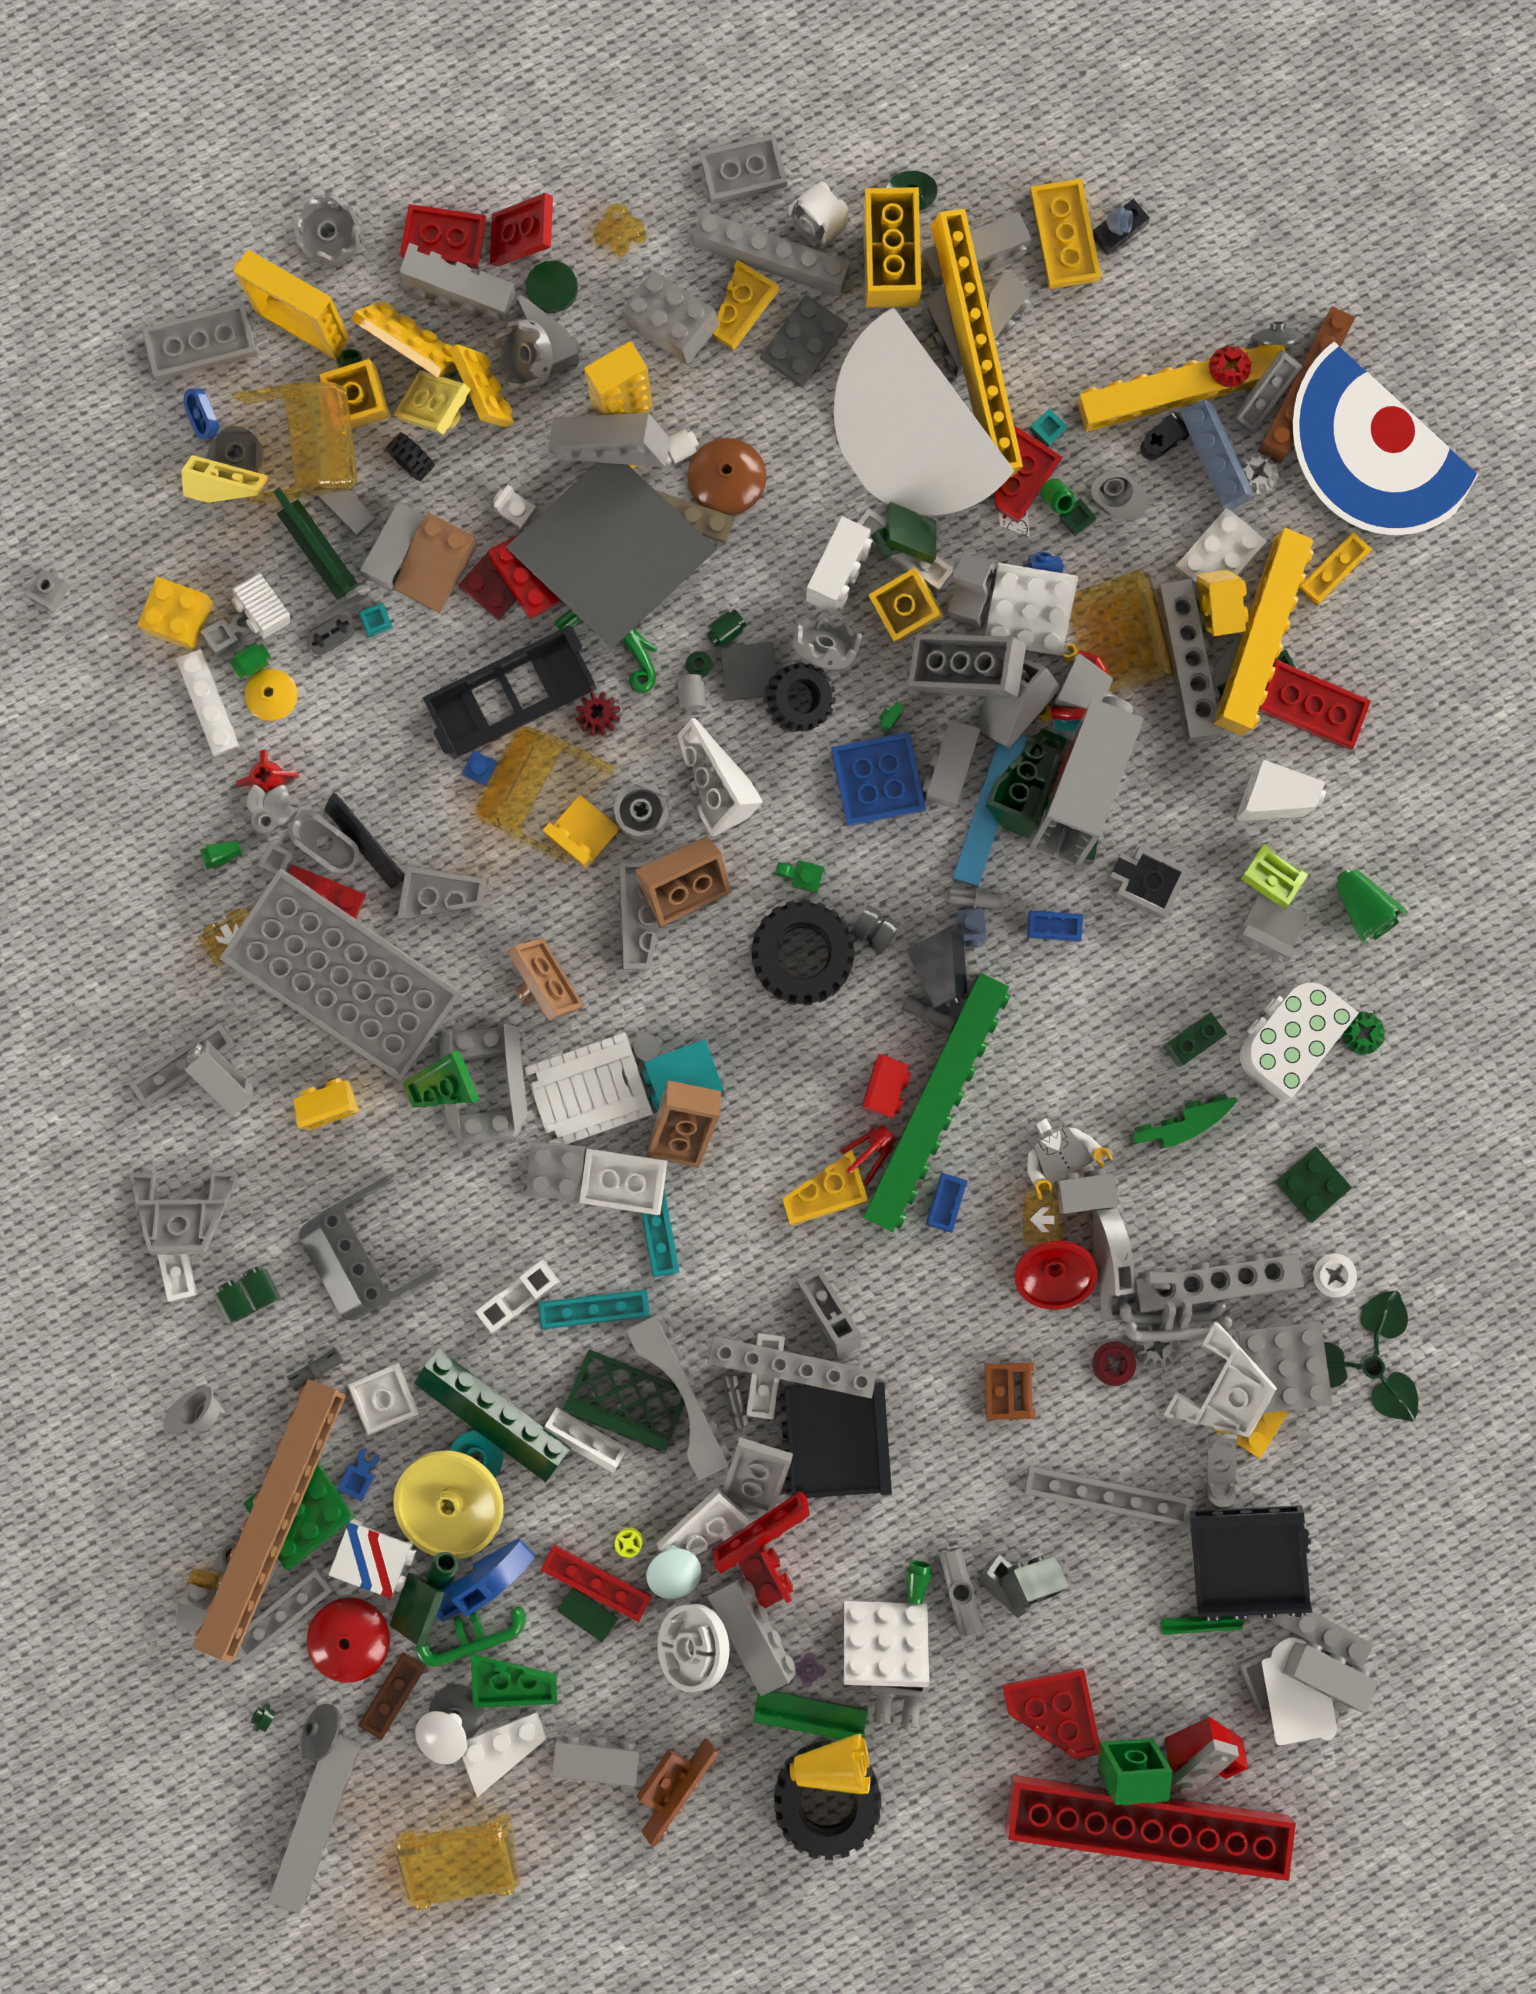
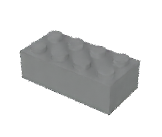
(967, 665)

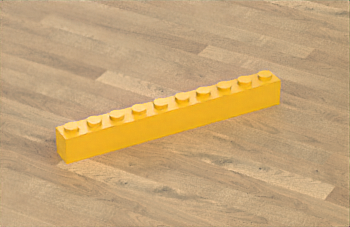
(974, 332)

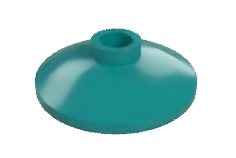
(475, 1442)

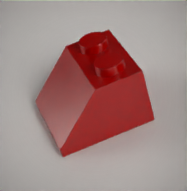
(885, 1087)

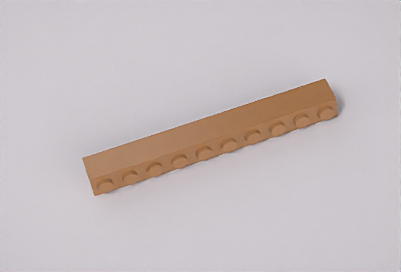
(269, 1521)

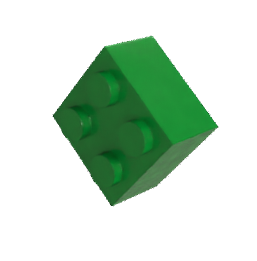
(1134, 1771)

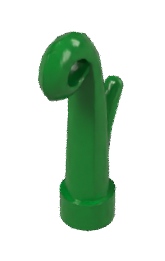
(636, 645)

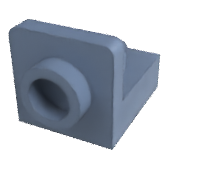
(973, 926)

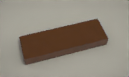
(392, 1695)

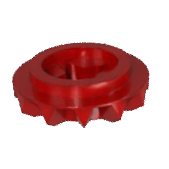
(1229, 377)

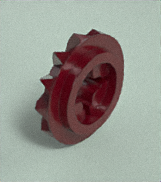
(1111, 1376)

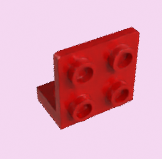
(764, 1575)

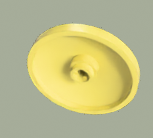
(448, 1504)

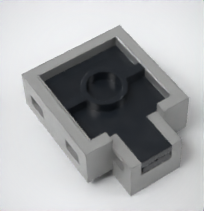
(1148, 881)

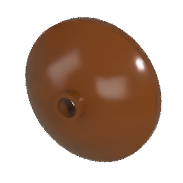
(732, 491)

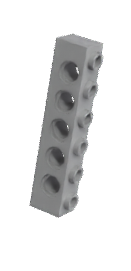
(1184, 594)
(1287, 1277)
(792, 1367)

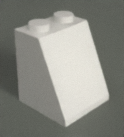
(1279, 793)

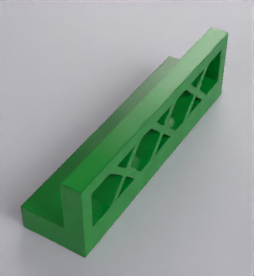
(809, 1715)

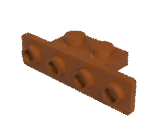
(671, 1786)

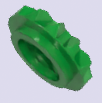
(1362, 1045)

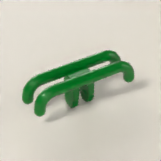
(467, 1647)

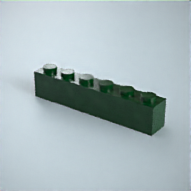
(492, 1415)

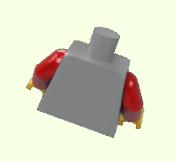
(1083, 680)

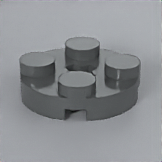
(240, 438)

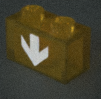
(218, 936)
(1040, 1219)

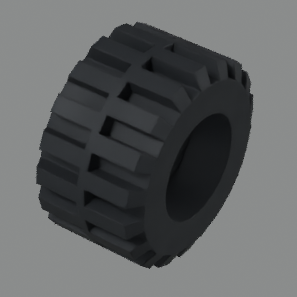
(819, 689)

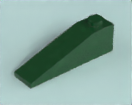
(1023, 787)

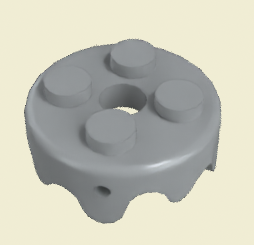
(323, 214)
(514, 345)
(825, 643)

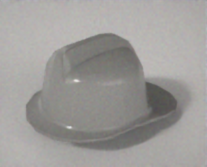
(1119, 494)
(193, 1411)

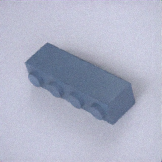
(1217, 454)

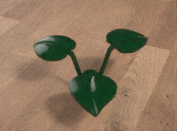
(1397, 1394)

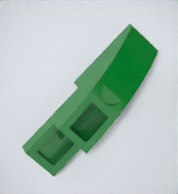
(1194, 1121)

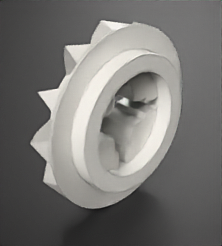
(1260, 484)
(1347, 1274)

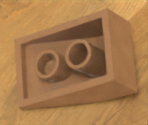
(435, 562)
(684, 1123)

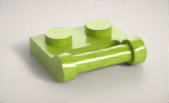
(1271, 881)

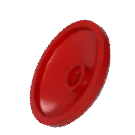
(1059, 1284)
(363, 1628)

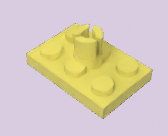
(432, 402)

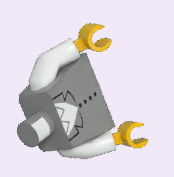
(1060, 1154)

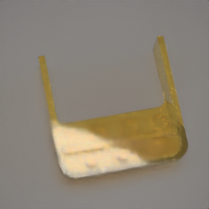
(318, 437)
(520, 779)

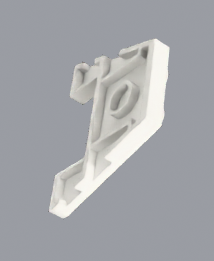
(1237, 1395)

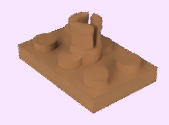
(543, 980)

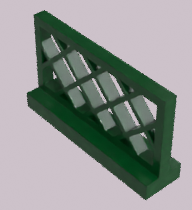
(315, 546)
(616, 1423)

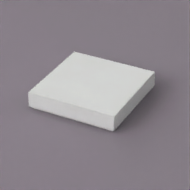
(383, 1399)

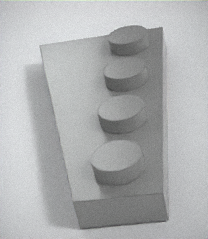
(638, 922)

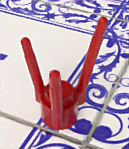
(880, 1141)

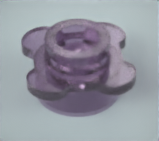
(816, 1669)

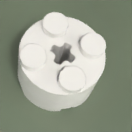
(819, 215)

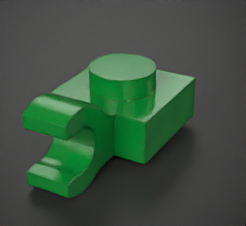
(805, 875)

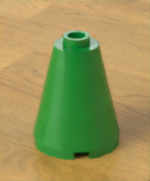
(1368, 905)

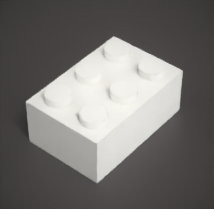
(839, 566)

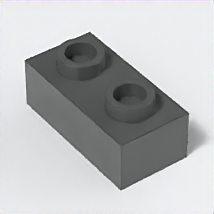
(990, 1578)

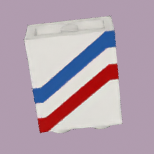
(372, 1560)

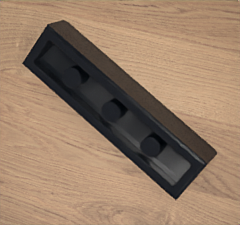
(364, 840)

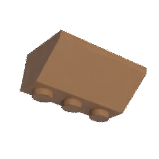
(684, 880)

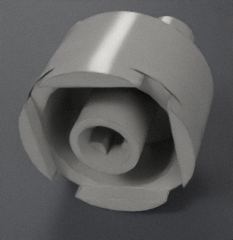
(635, 798)

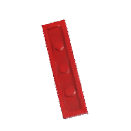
(760, 1532)
(596, 1582)

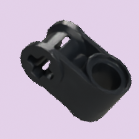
(1166, 435)

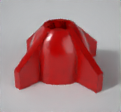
(266, 774)

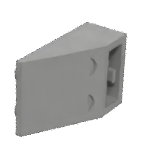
(1007, 718)

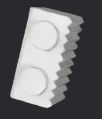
(260, 605)

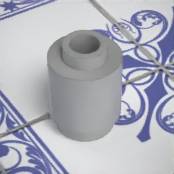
(691, 694)

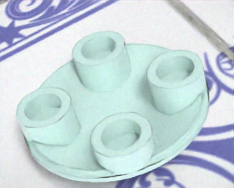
(673, 1573)

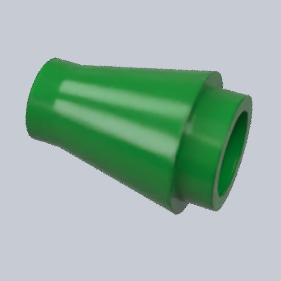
(220, 853)
(917, 1580)

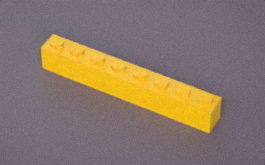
(1165, 390)
(1264, 632)

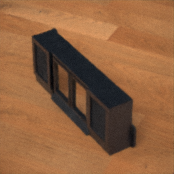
(559, 667)

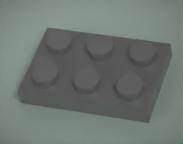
(804, 341)

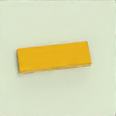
(1335, 568)

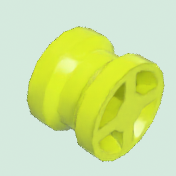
(626, 1546)

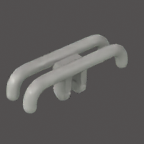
(1173, 1323)

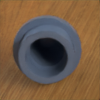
(1120, 221)

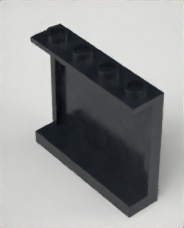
(836, 1442)
(1250, 1562)

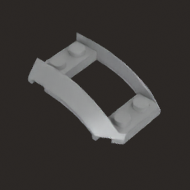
(487, 1044)

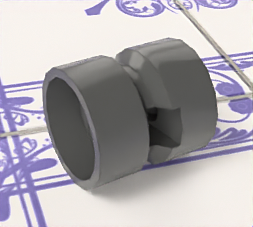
(874, 929)

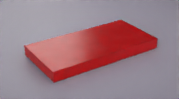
(1314, 705)

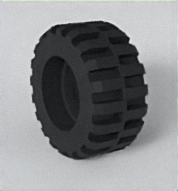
(795, 916)
(824, 1839)

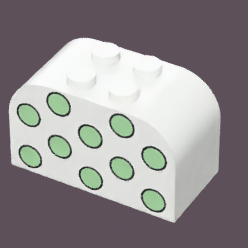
(1294, 1037)

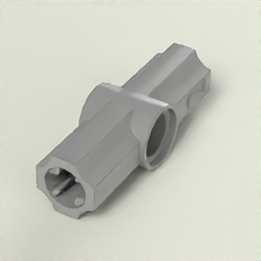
(964, 1608)

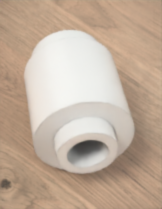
(681, 446)

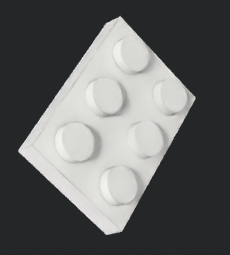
(1224, 545)
(623, 1181)

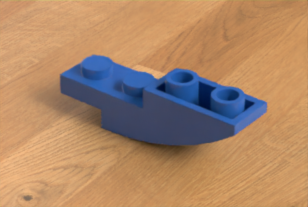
(488, 1580)

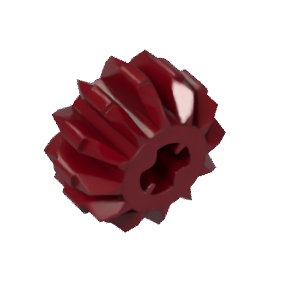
(608, 711)

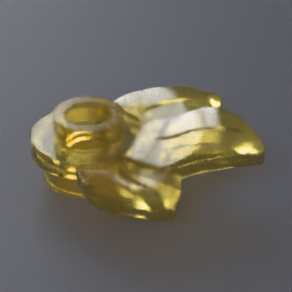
(619, 233)

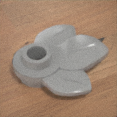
(273, 805)

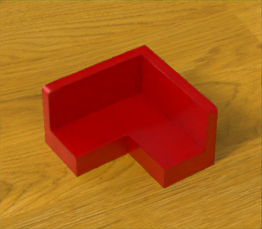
(1192, 1739)

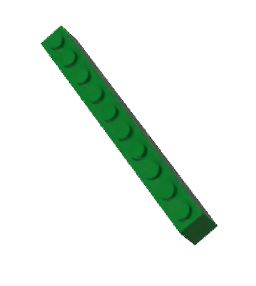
(936, 1102)

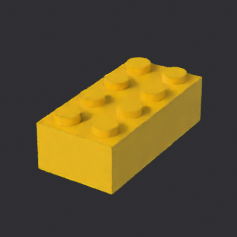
(619, 382)

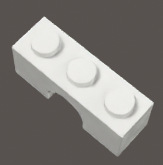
(517, 1296)

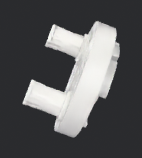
(709, 1642)

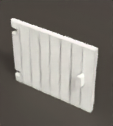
(587, 1091)

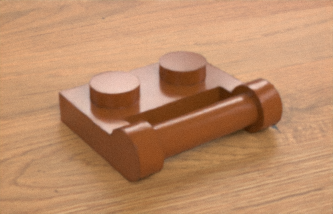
(1000, 1391)

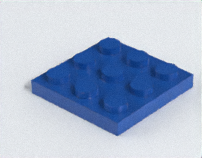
(878, 779)

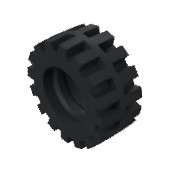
(410, 456)

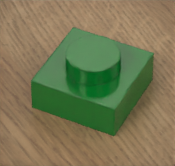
(891, 716)

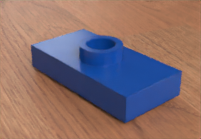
(1054, 926)
(946, 1202)

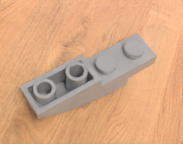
(1115, 1257)

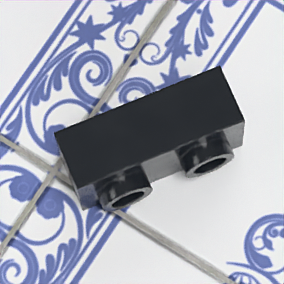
(1111, 241)

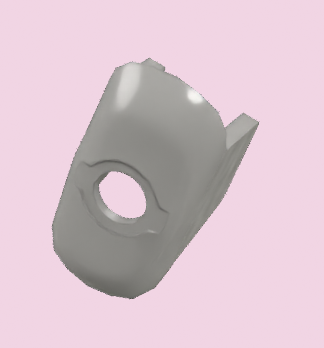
(306, 831)

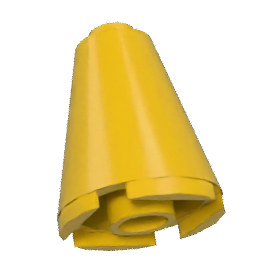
(834, 1767)

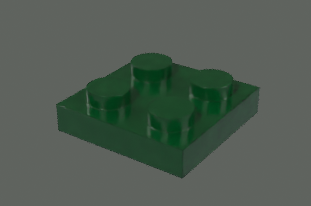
(1313, 1184)

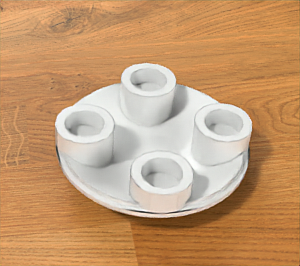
(441, 1737)

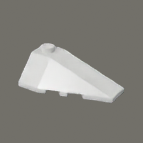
(723, 788)

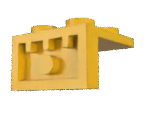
(582, 831)

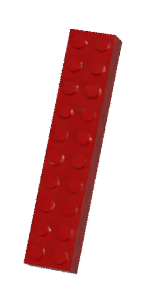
(1159, 1832)

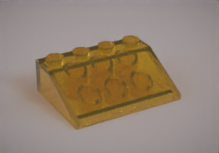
(1123, 628)

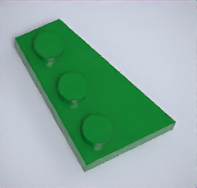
(442, 1083)
(509, 1684)

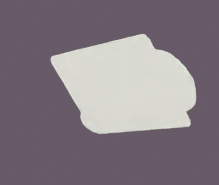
(1295, 1708)

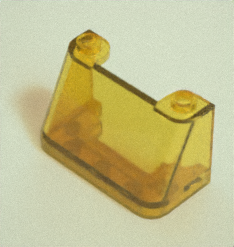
(458, 1862)

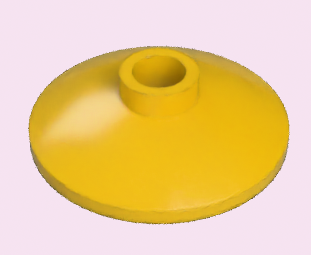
(277, 705)

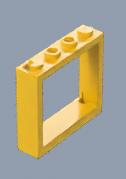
(291, 304)

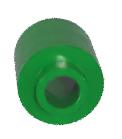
(1057, 496)
(250, 660)

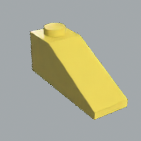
(217, 481)

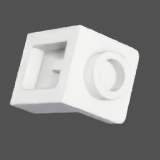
(513, 507)

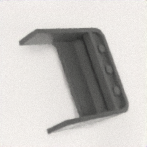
(344, 1262)

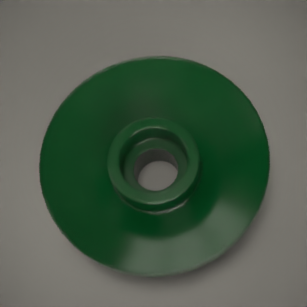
(927, 186)

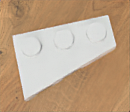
(707, 1523)
(500, 1749)

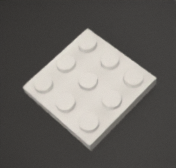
(1032, 607)
(886, 1644)

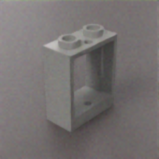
(218, 1077)

